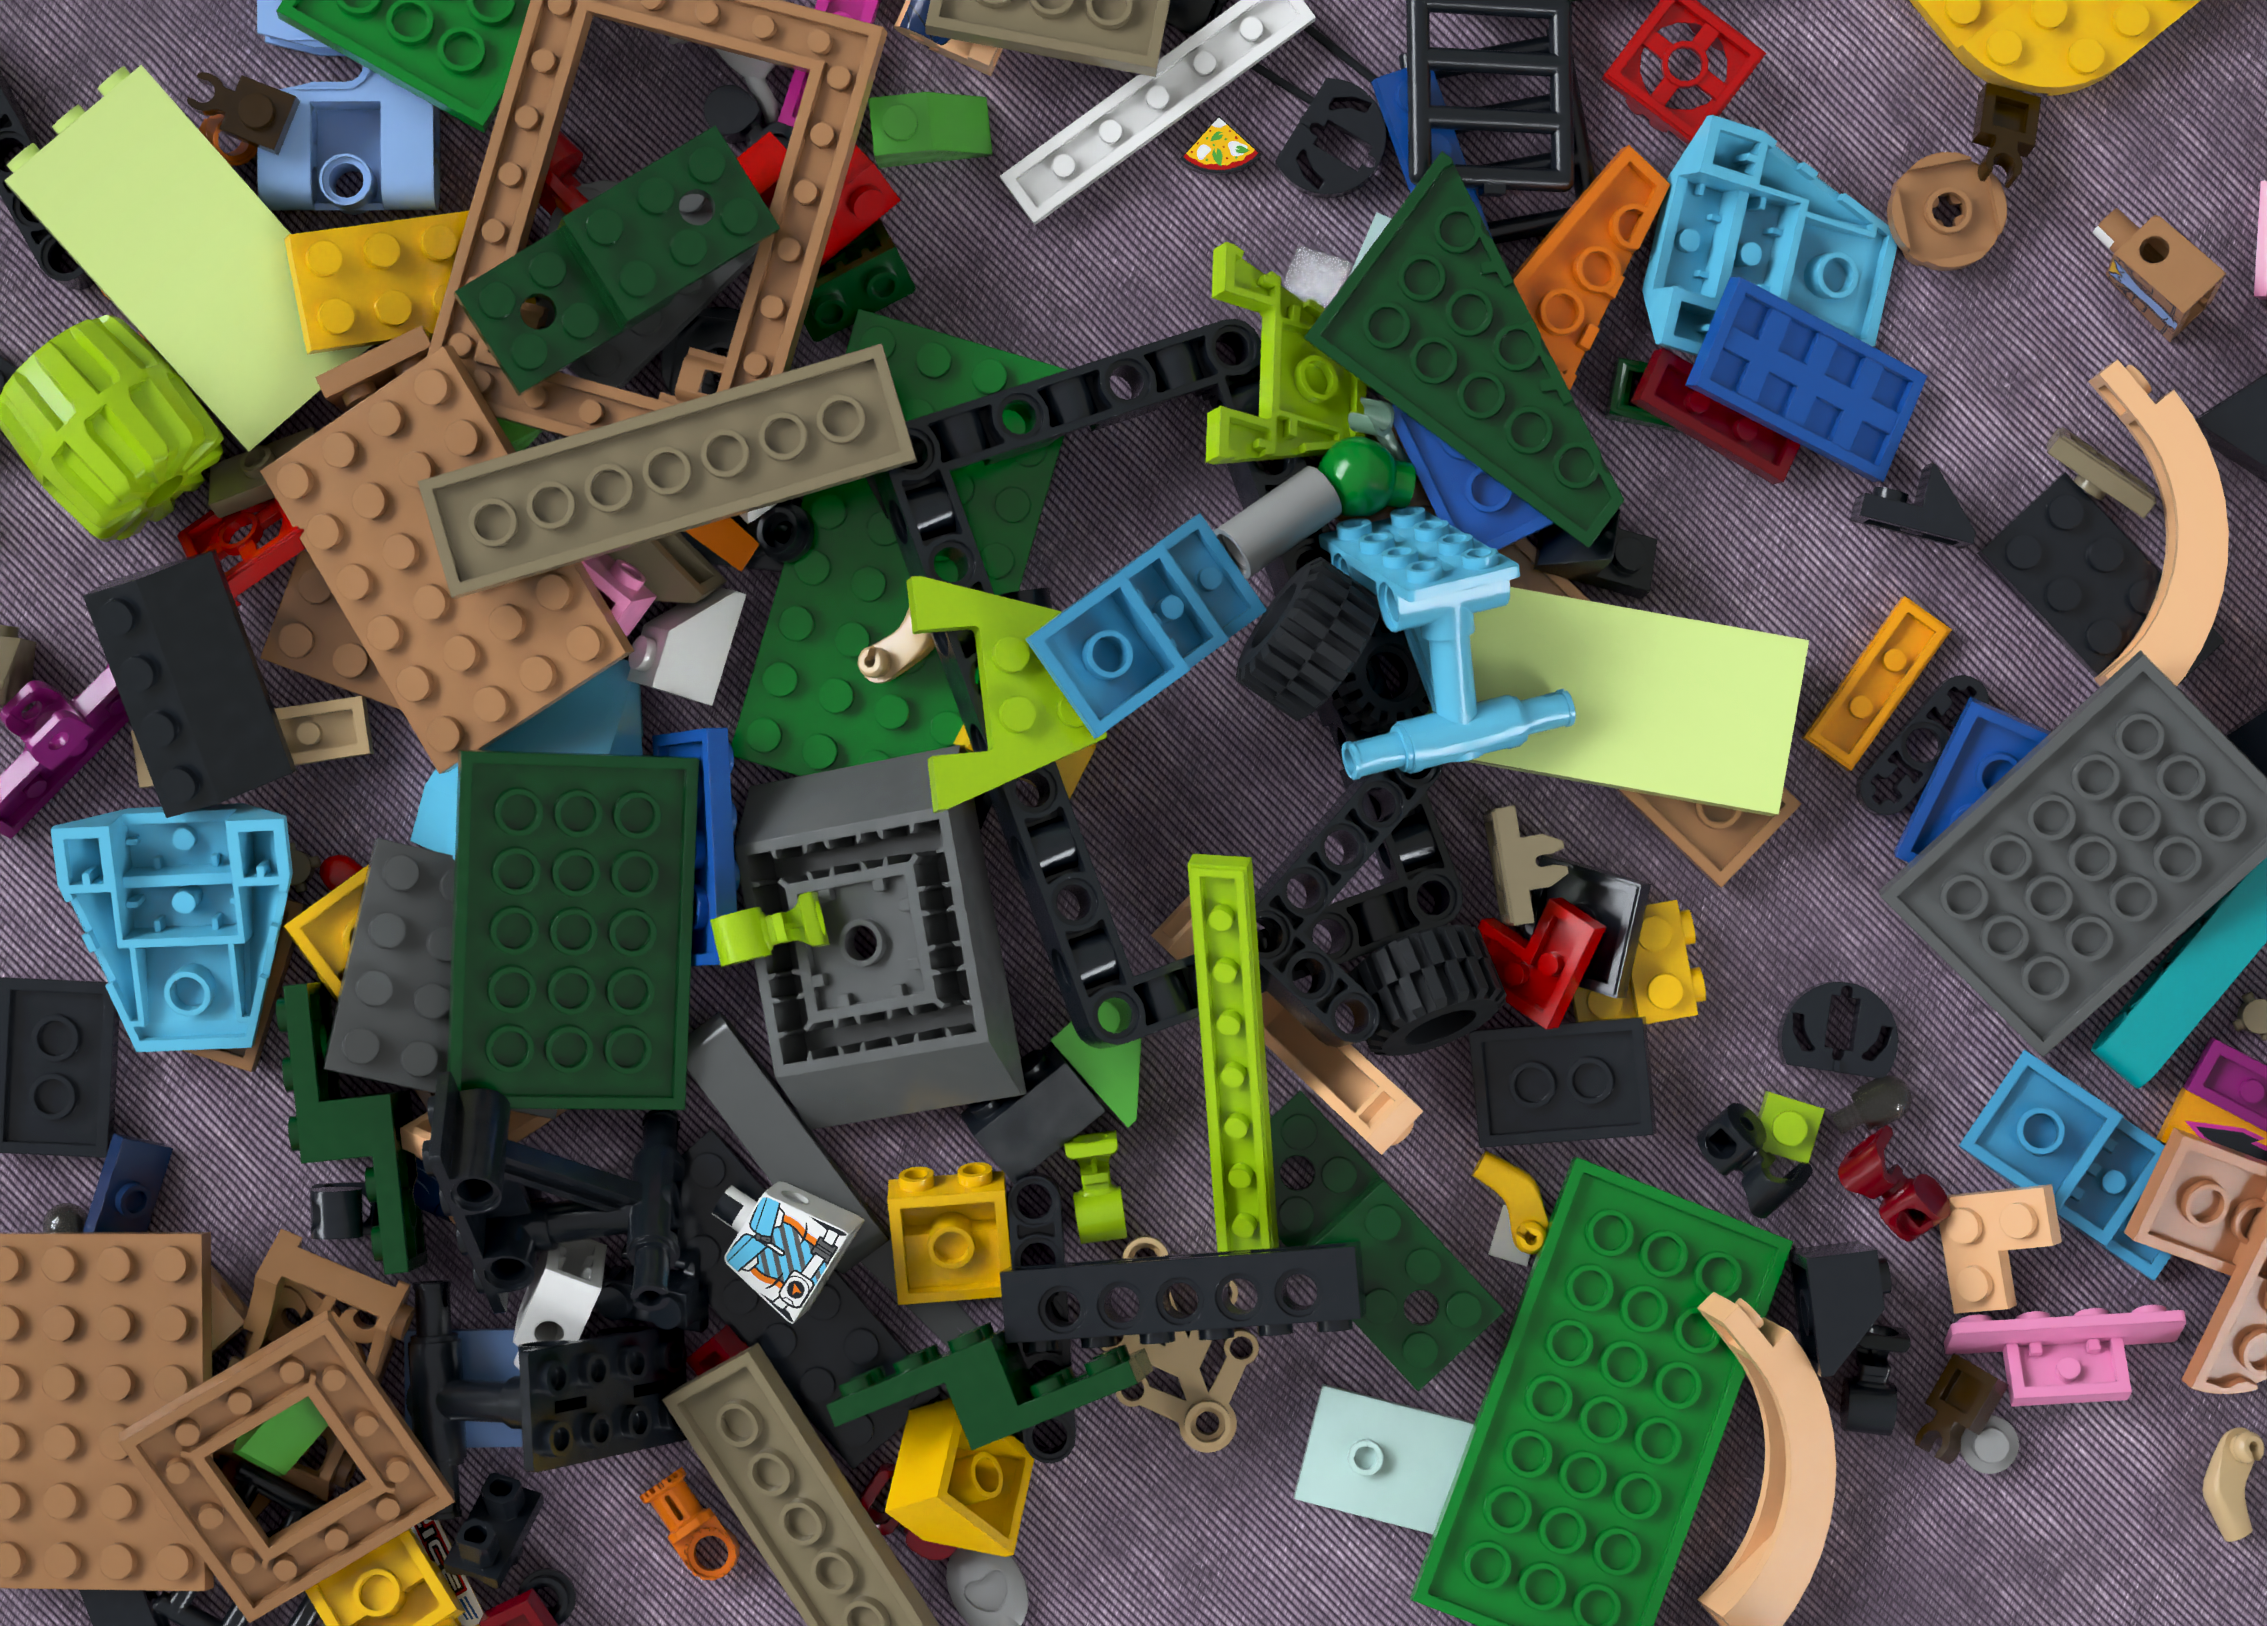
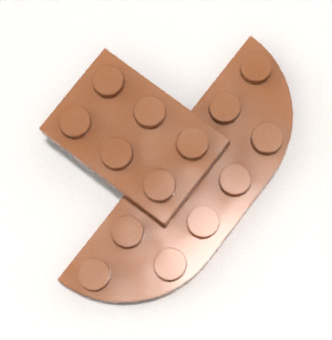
(2213, 1212)

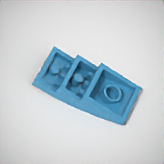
(1146, 625)
(2058, 1134)

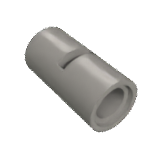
(1279, 520)

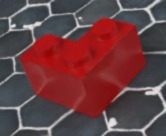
(862, 200)

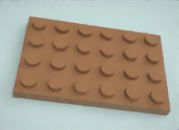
(453, 665)
(88, 1346)

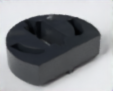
(1363, 127)
(1868, 1018)

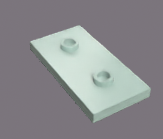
(1380, 1458)

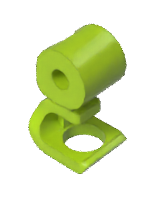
(752, 934)
(1099, 1202)

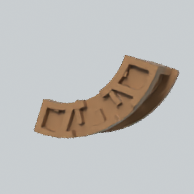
(300, 1281)

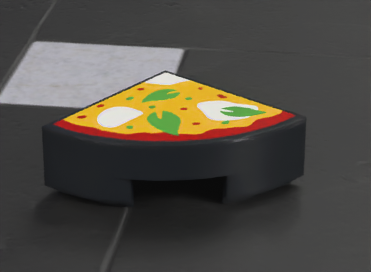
(1220, 151)

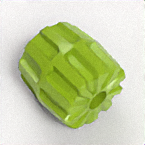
(108, 427)

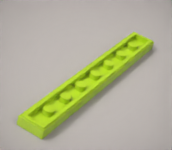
(1233, 1051)

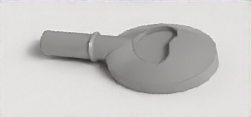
(987, 1588)

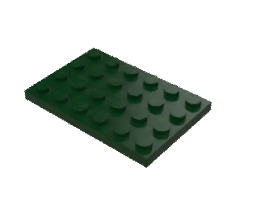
(573, 928)

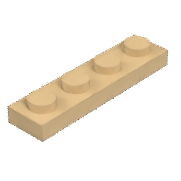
(312, 733)

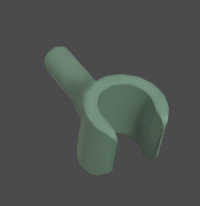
(1378, 421)

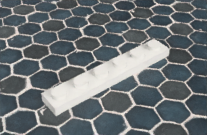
(1152, 104)

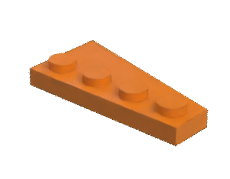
(1585, 256)

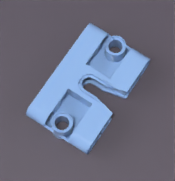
(348, 128)

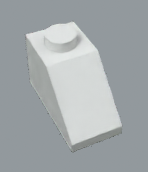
(687, 647)

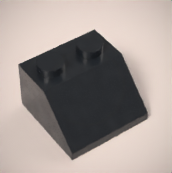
(1836, 1299)

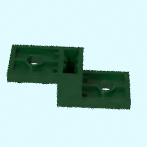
(617, 260)
(351, 1127)
(1397, 1249)
(989, 1384)

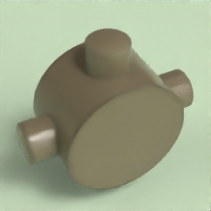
(303, 868)
(2252, 1016)

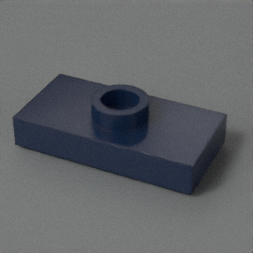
(128, 1185)

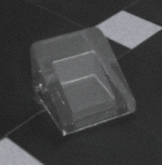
(1316, 275)

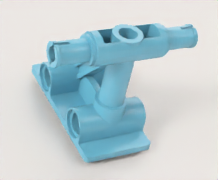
(1430, 586)

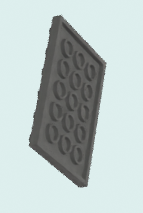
(2088, 855)

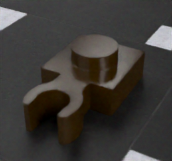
(251, 112)
(2006, 125)
(1964, 1400)

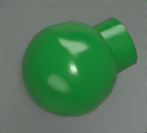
(1367, 476)

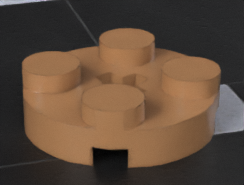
(1926, 239)

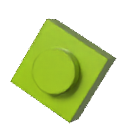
(1789, 1126)

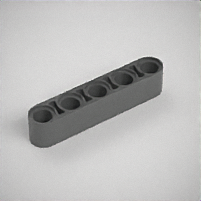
(773, 1127)

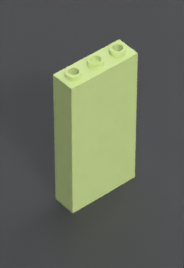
(178, 250)
(1655, 698)

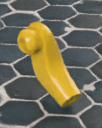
(1521, 1197)

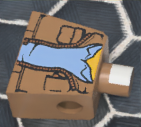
(2173, 286)

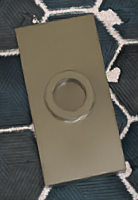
(2099, 473)
(238, 480)

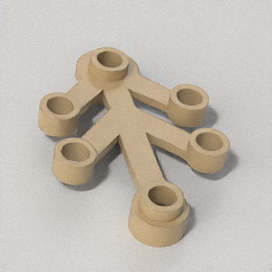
(1184, 1361)

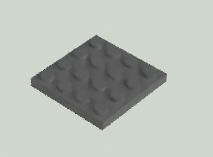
(398, 974)

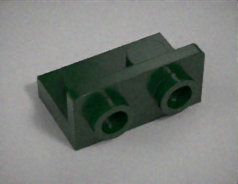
(860, 276)

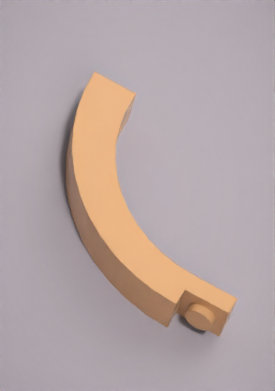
(2193, 522)
(1336, 1074)
(1798, 1477)

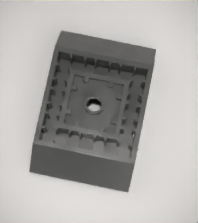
(932, 1005)

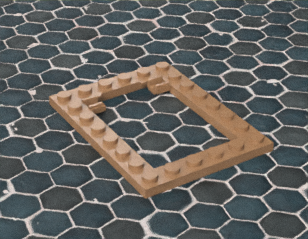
(841, 68)

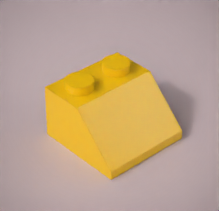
(957, 1492)

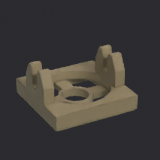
(1515, 864)

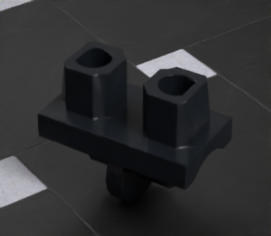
(494, 1531)

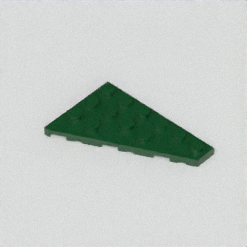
(1456, 350)

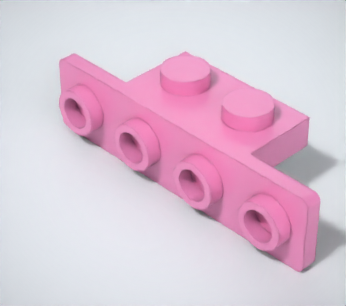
(2065, 1356)

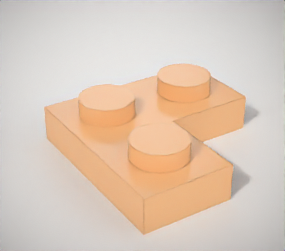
(1982, 1232)

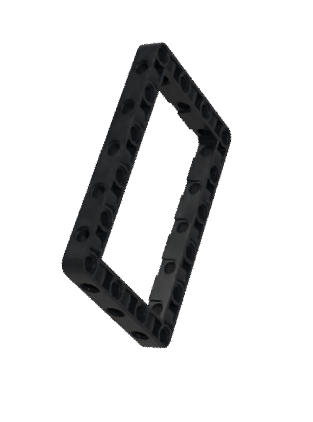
(1047, 837)

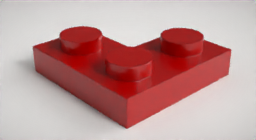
(1546, 970)

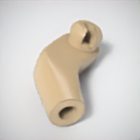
(894, 653)
(2227, 1479)

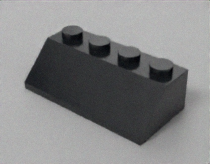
(189, 683)

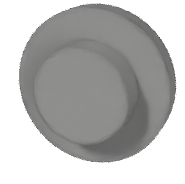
(1993, 1448)

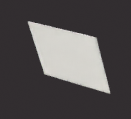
(1502, 1243)

